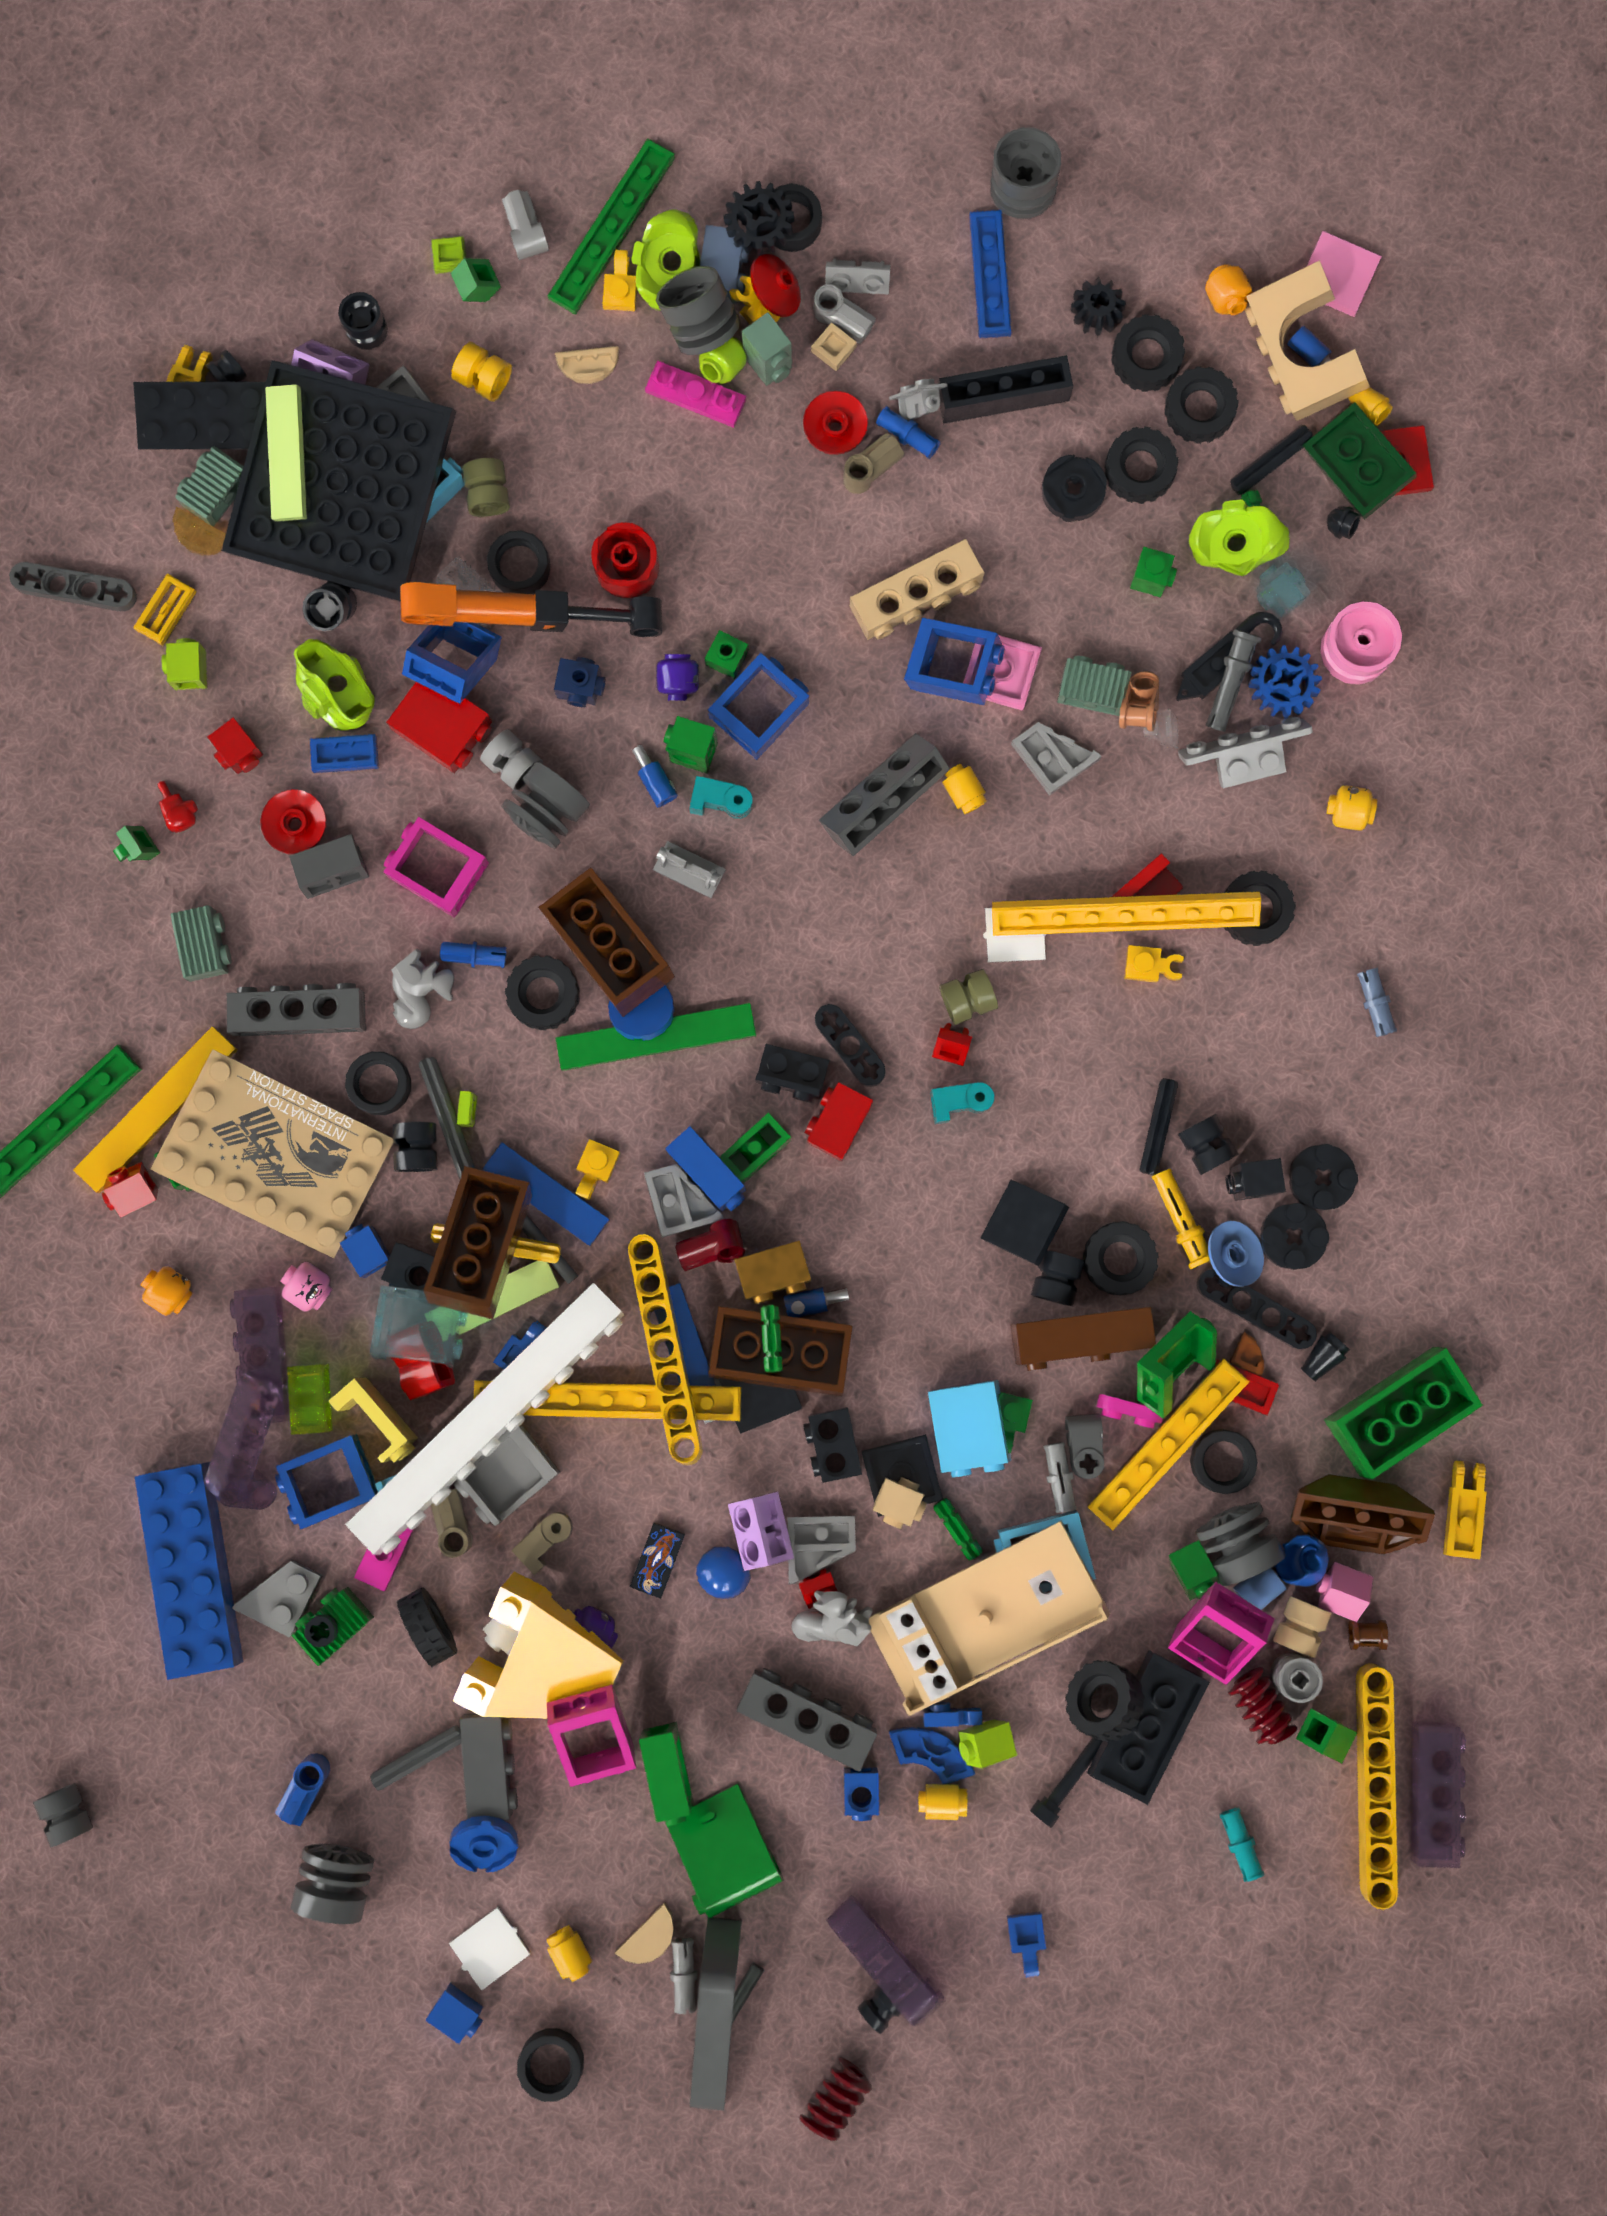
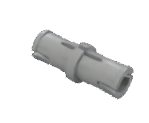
(1063, 1501)
(683, 1975)

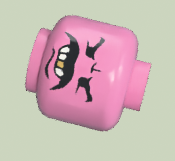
(305, 1286)

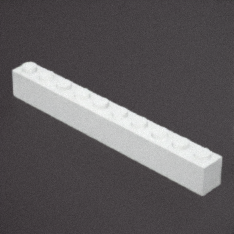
(485, 1420)

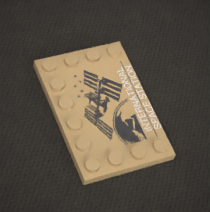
(272, 1154)

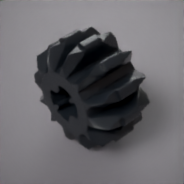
(1107, 314)

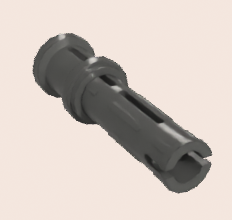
(1236, 665)

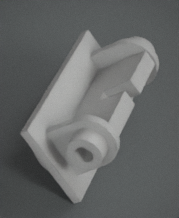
(868, 278)
(918, 398)
(688, 869)

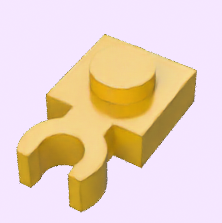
(753, 308)
(1146, 964)

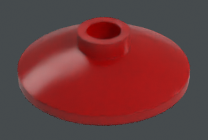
(775, 285)
(839, 408)
(280, 813)

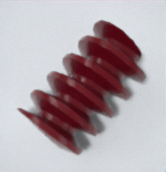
(1262, 1707)
(838, 2101)

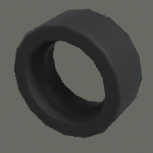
(806, 197)
(507, 541)
(370, 1059)
(1249, 1461)
(530, 2084)

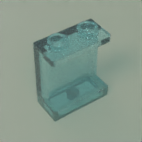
(415, 1329)

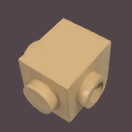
(899, 1502)

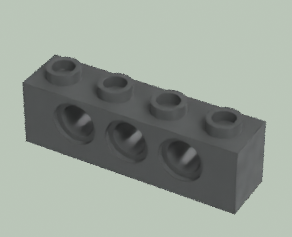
(884, 794)
(243, 1007)
(849, 1751)

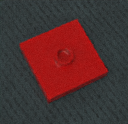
(1413, 447)

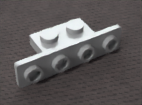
(1247, 755)

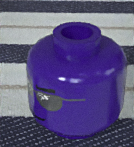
(677, 676)
(598, 1622)

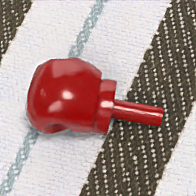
(176, 812)

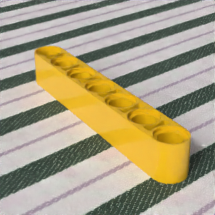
(657, 1334)
(1383, 1800)

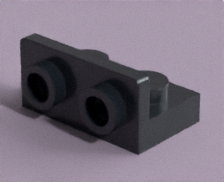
(792, 1072)

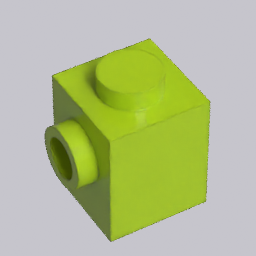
(185, 664)
(987, 1743)

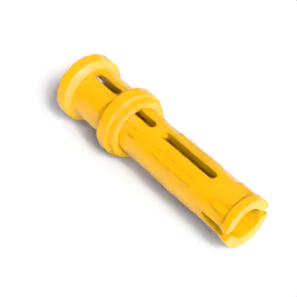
(1165, 1181)

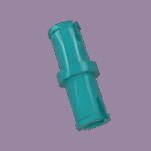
(1241, 1844)

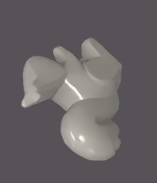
(414, 981)
(836, 1622)

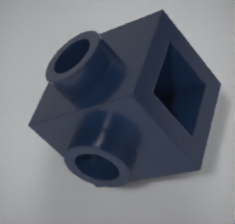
(579, 682)

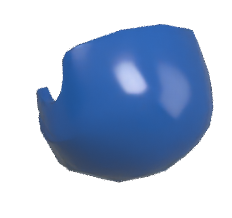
(1304, 1561)
(722, 1573)

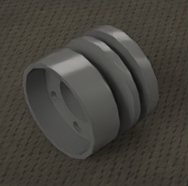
(1025, 173)
(698, 310)
(545, 805)
(1238, 1539)
(331, 1890)

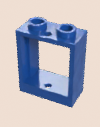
(923, 654)
(443, 675)
(736, 729)
(707, 1170)
(360, 1471)

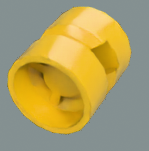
(477, 369)

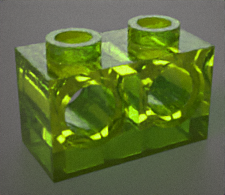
(309, 1399)

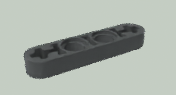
(74, 582)

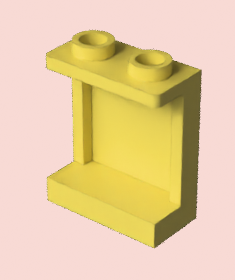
(381, 1413)

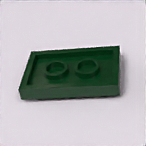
(1359, 461)

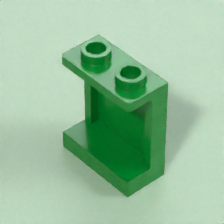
(1187, 1342)

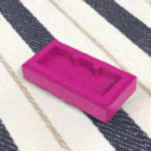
(379, 1569)

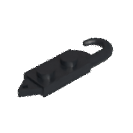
(1209, 669)

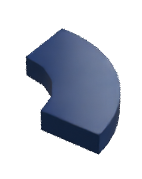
(931, 1750)

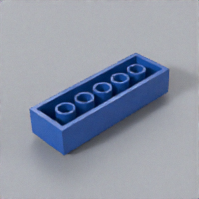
(188, 1572)

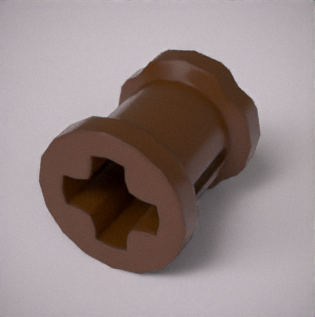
(1368, 1634)

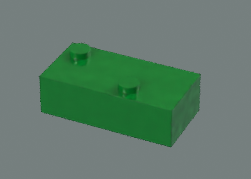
(1403, 1412)

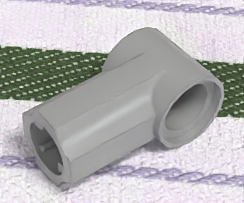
(526, 230)
(845, 315)

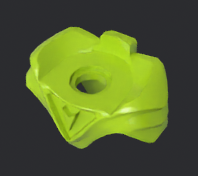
(664, 233)
(1263, 532)
(315, 667)

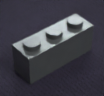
(487, 1766)

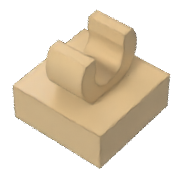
(833, 346)

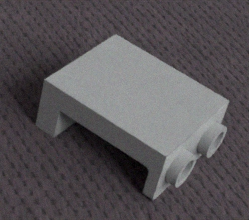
(507, 1476)

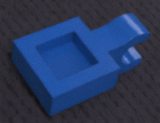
(516, 1345)
(1027, 1936)

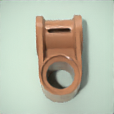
(1141, 701)

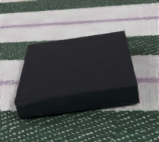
(1024, 1222)
(763, 1404)
(904, 1459)

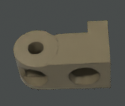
(551, 1530)

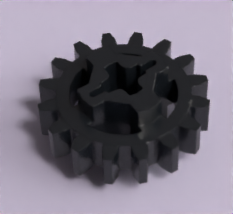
(761, 222)

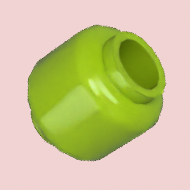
(723, 362)

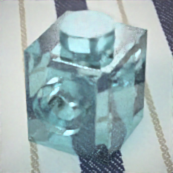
(1282, 590)

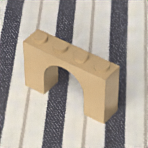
(1274, 312)

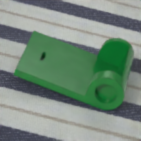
(725, 1855)

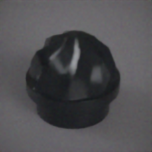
(1343, 522)

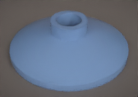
(1235, 1253)

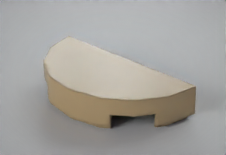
(589, 364)
(650, 1938)

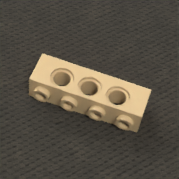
(956, 560)

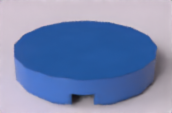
(646, 1019)
(483, 1843)

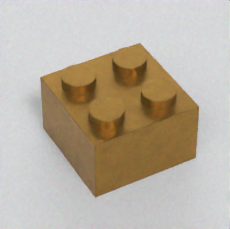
(773, 1271)

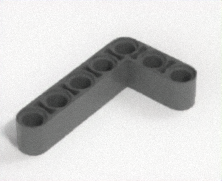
(715, 2013)

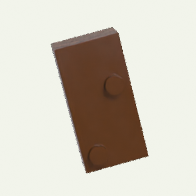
(607, 942)
(478, 1242)
(1082, 1337)
(811, 1352)

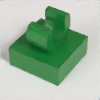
(135, 844)

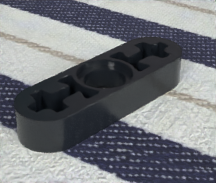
(828, 1031)

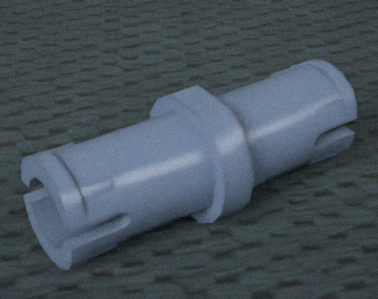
(1377, 1002)

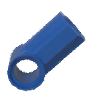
(303, 1790)

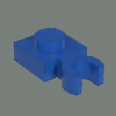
(943, 1715)

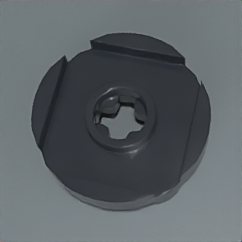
(1077, 470)
(1324, 1158)
(1313, 1237)

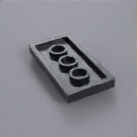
(196, 414)
(1141, 1758)

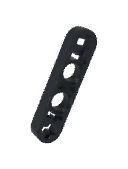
(1254, 1312)

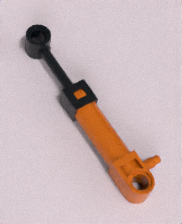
(541, 611)

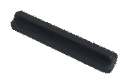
(1271, 460)
(1158, 1126)

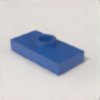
(344, 753)

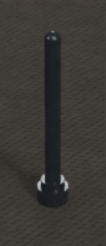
(1048, 1807)

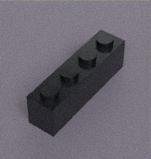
(1005, 389)

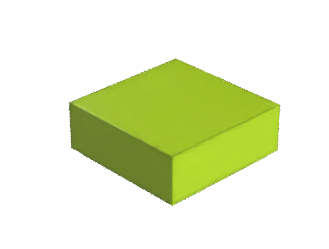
(447, 253)
(467, 1109)

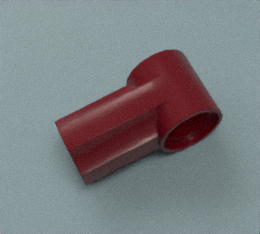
(720, 1244)

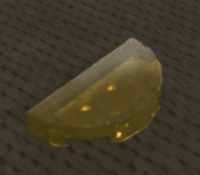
(196, 534)

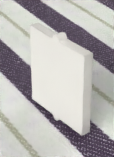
(1012, 947)
(489, 1948)

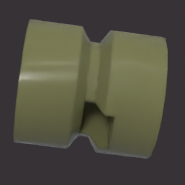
(485, 483)
(969, 996)

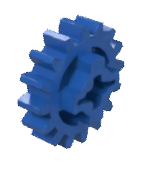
(1290, 694)

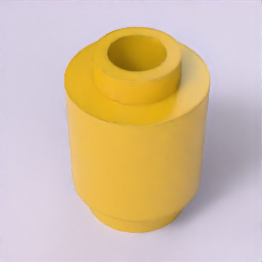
(964, 788)
(943, 1802)
(568, 1953)

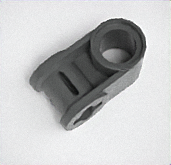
(1084, 1438)

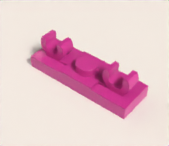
(695, 394)

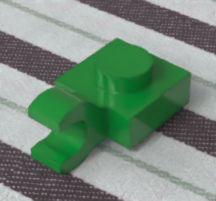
(1015, 1415)

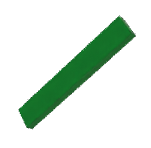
(611, 226)
(683, 1033)
(65, 1116)

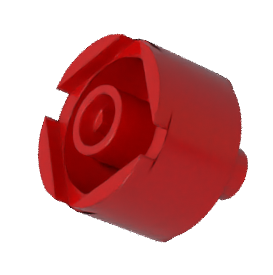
(608, 554)

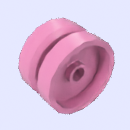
(1372, 627)

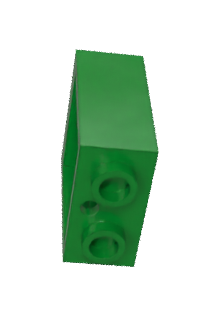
(666, 1773)

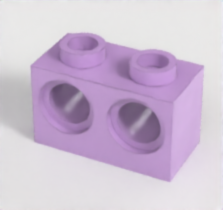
(329, 361)
(761, 1531)

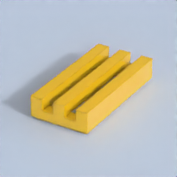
(174, 617)

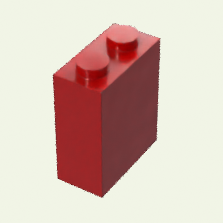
(440, 726)

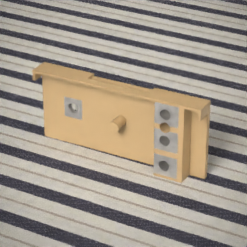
(988, 1617)

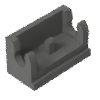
(328, 866)

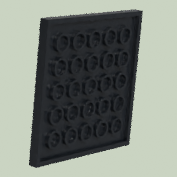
(367, 484)

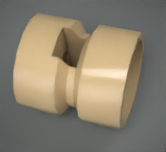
(1302, 1627)

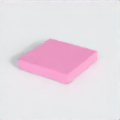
(1346, 269)
(1012, 675)

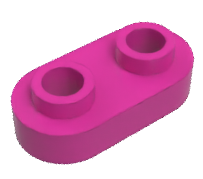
(1115, 1407)

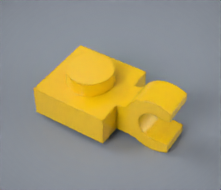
(620, 288)
(596, 1164)

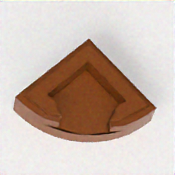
(1248, 1355)

